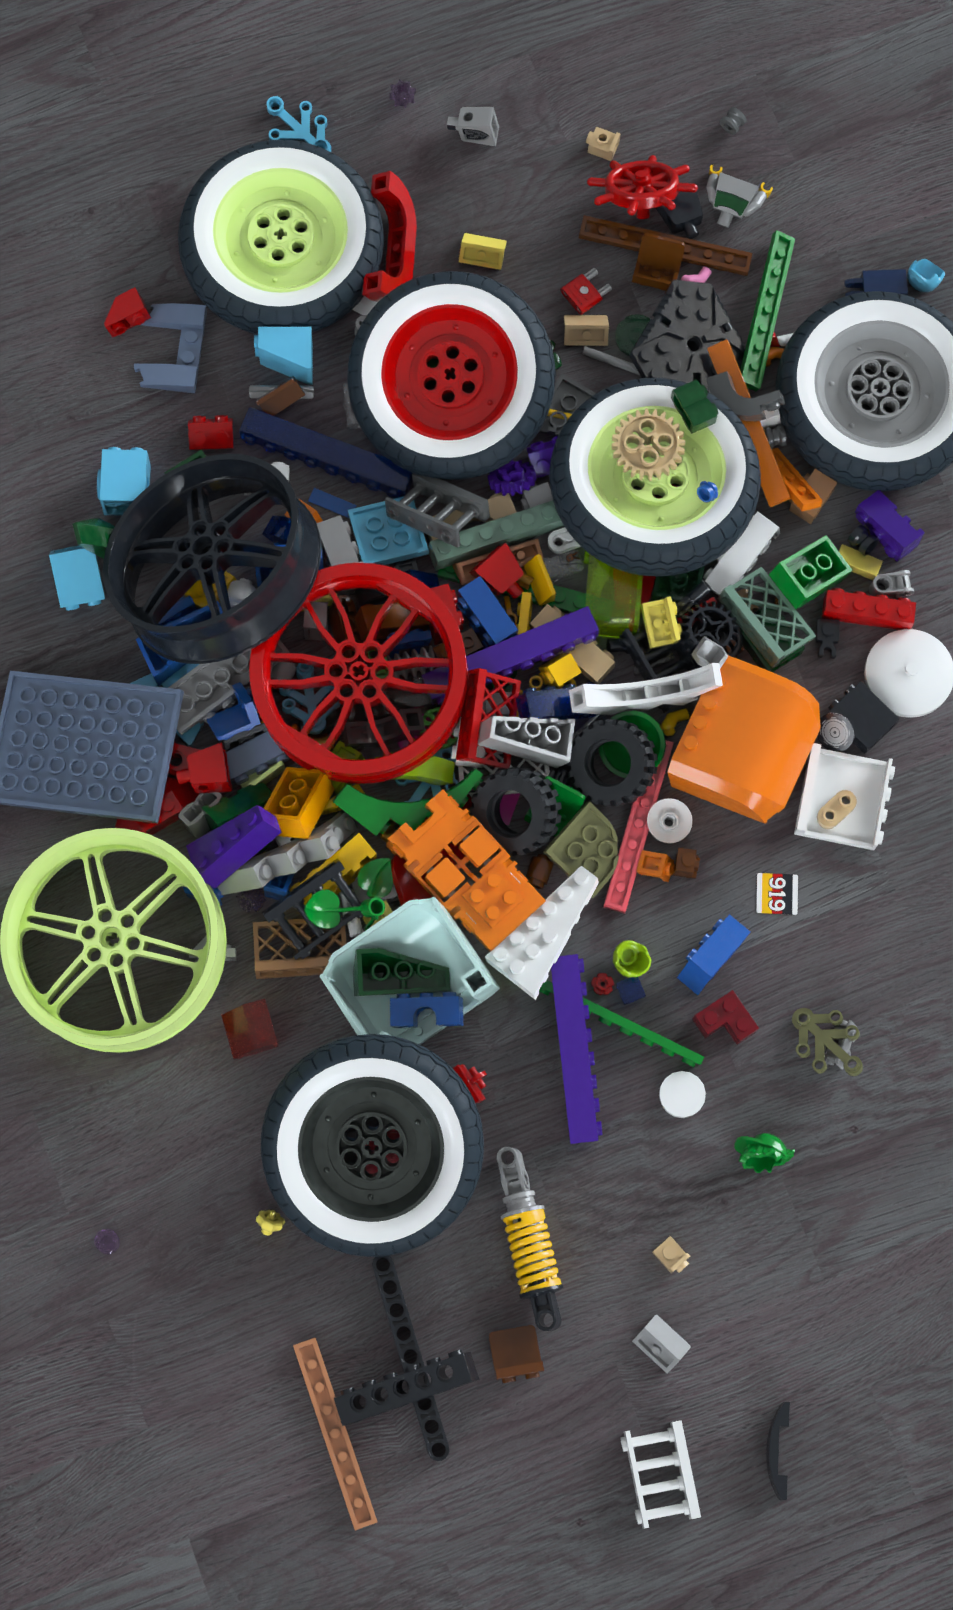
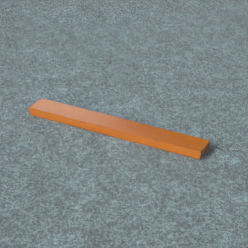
(771, 477)

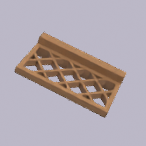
(290, 967)

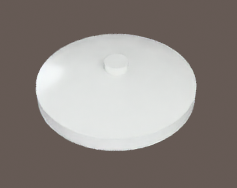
(909, 672)

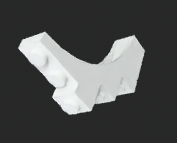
(645, 695)

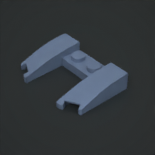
(183, 374)

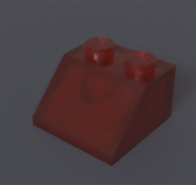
(249, 1029)

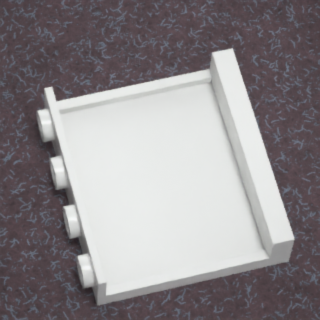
(835, 771)

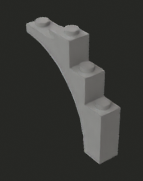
(291, 857)

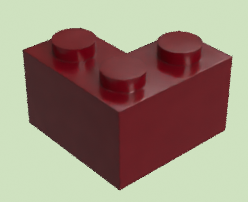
(726, 1012)

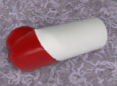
(780, 341)

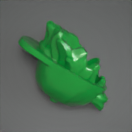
(762, 1152)

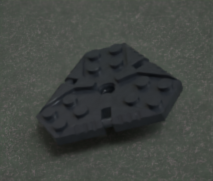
(692, 320)

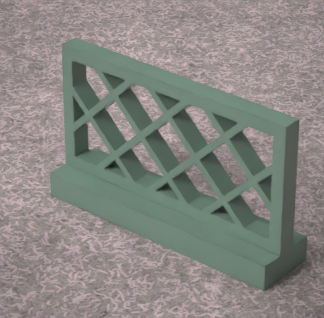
(751, 623)

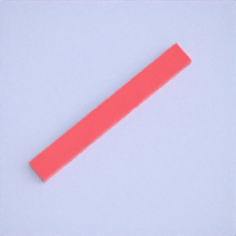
(634, 841)

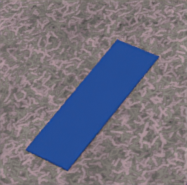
(331, 502)

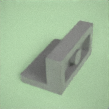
(661, 1344)

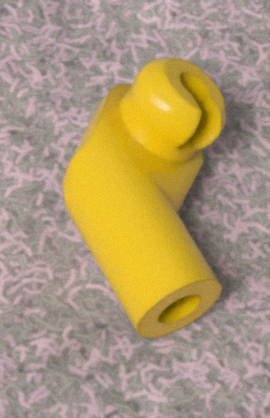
(671, 720)

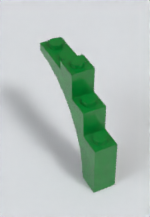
(375, 813)

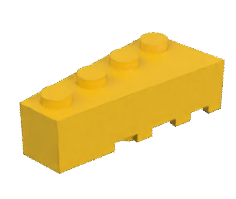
(352, 857)

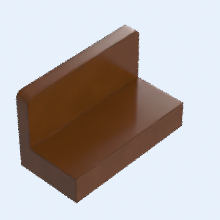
(281, 397)

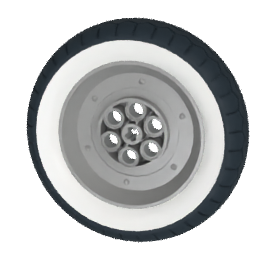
(825, 413)

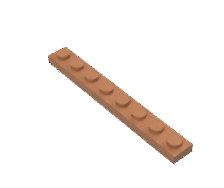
(335, 1434)

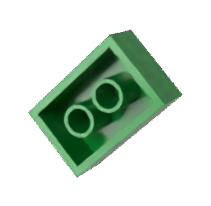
(810, 572)

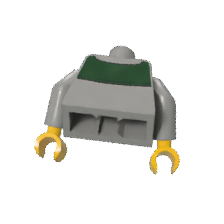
(734, 196)

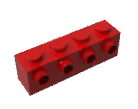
(868, 610)

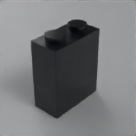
(867, 715)

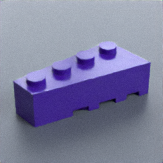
(232, 844)

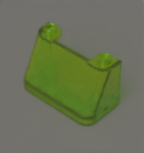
(612, 597)

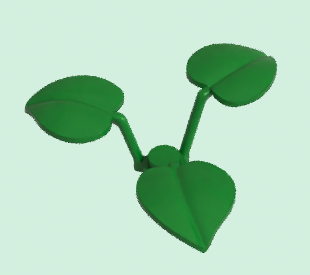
(373, 877)

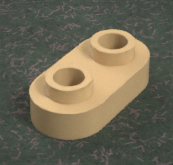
(837, 809)

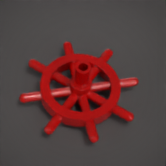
(642, 186)

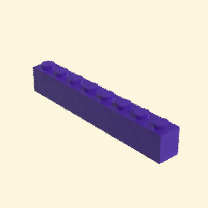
(525, 649)
(574, 1049)

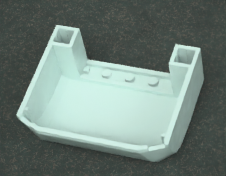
(419, 931)

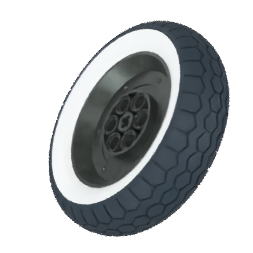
(337, 1198)

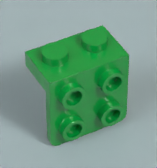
(570, 800)

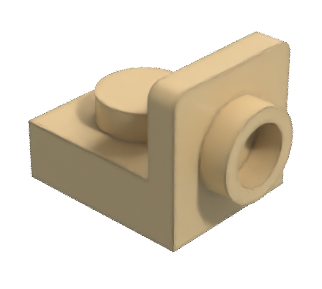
(671, 1255)

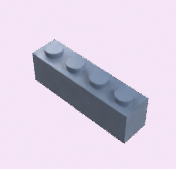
(253, 757)

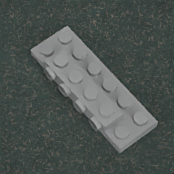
(210, 688)

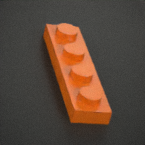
(798, 488)

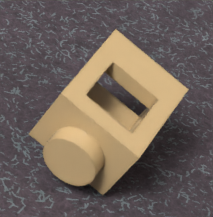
(603, 143)

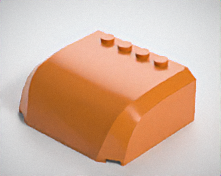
(747, 741)

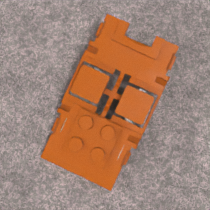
(496, 900)

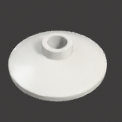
(672, 810)

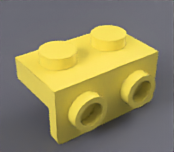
(661, 622)

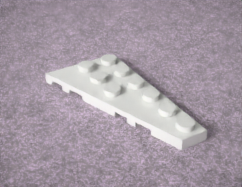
(538, 942)

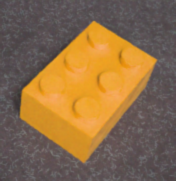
(299, 801)

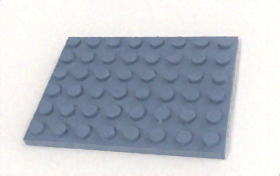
(86, 745)

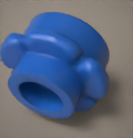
(707, 491)

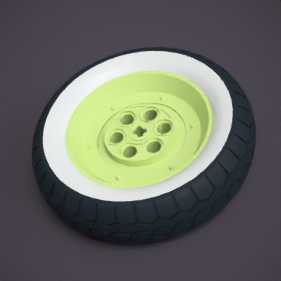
(257, 188)
(632, 526)

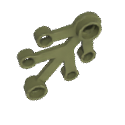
(824, 1038)

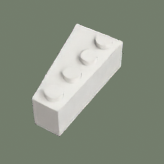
(742, 554)

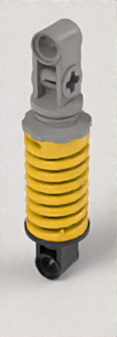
(525, 1228)

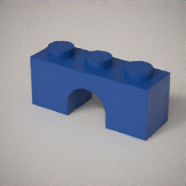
(405, 1010)

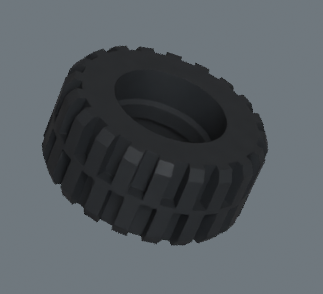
(641, 768)
(542, 804)

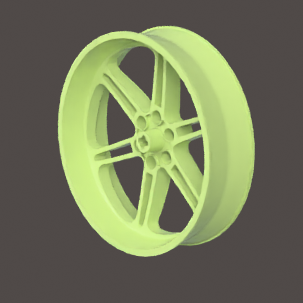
(21, 909)

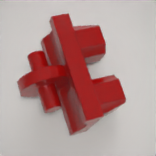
(471, 1081)

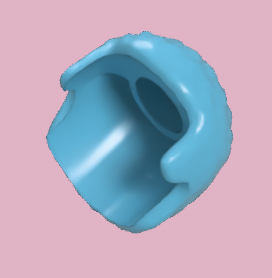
(925, 275)

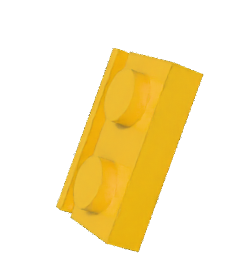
(524, 612)

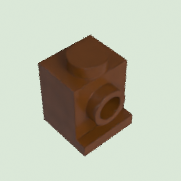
(686, 863)

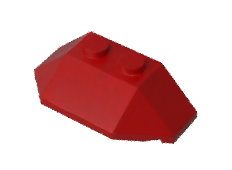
(174, 800)

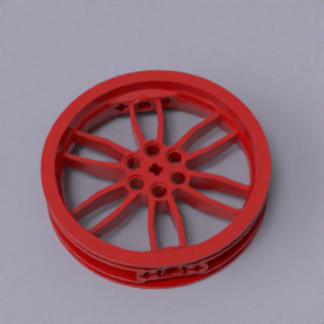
(420, 601)

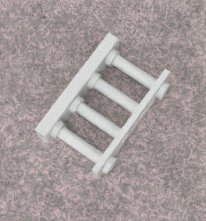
(684, 1482)

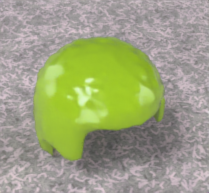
(631, 959)

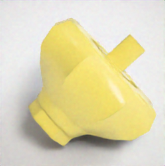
(270, 1221)

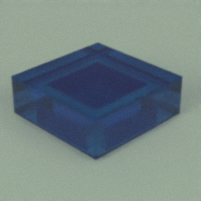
(630, 990)

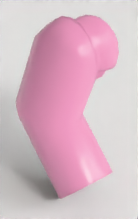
(702, 276)

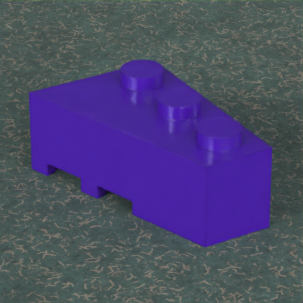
(888, 526)

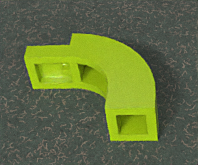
(434, 771)

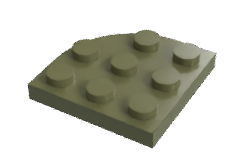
(586, 842)

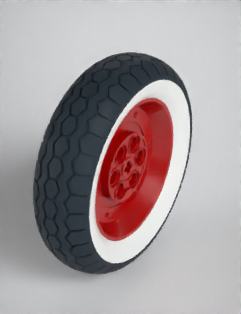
(477, 428)

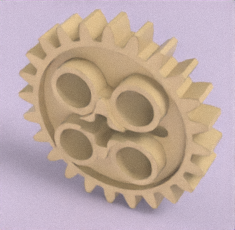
(634, 457)

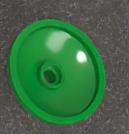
(616, 755)

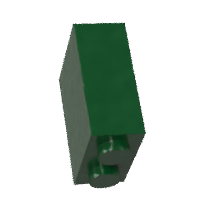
(784, 645)

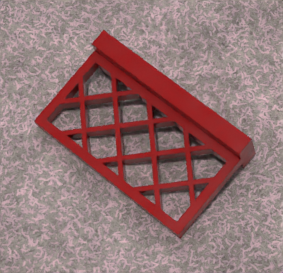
(474, 714)

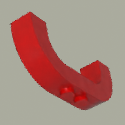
(401, 216)

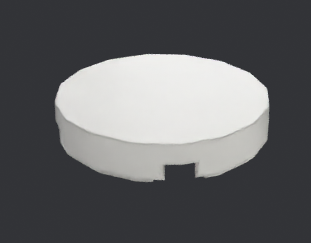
(682, 1094)

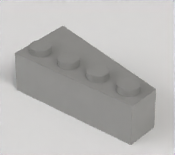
(531, 738)

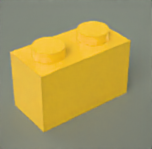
(559, 670)

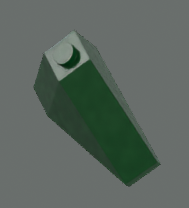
(93, 535)
(388, 973)

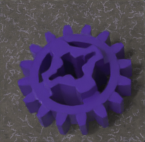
(512, 478)

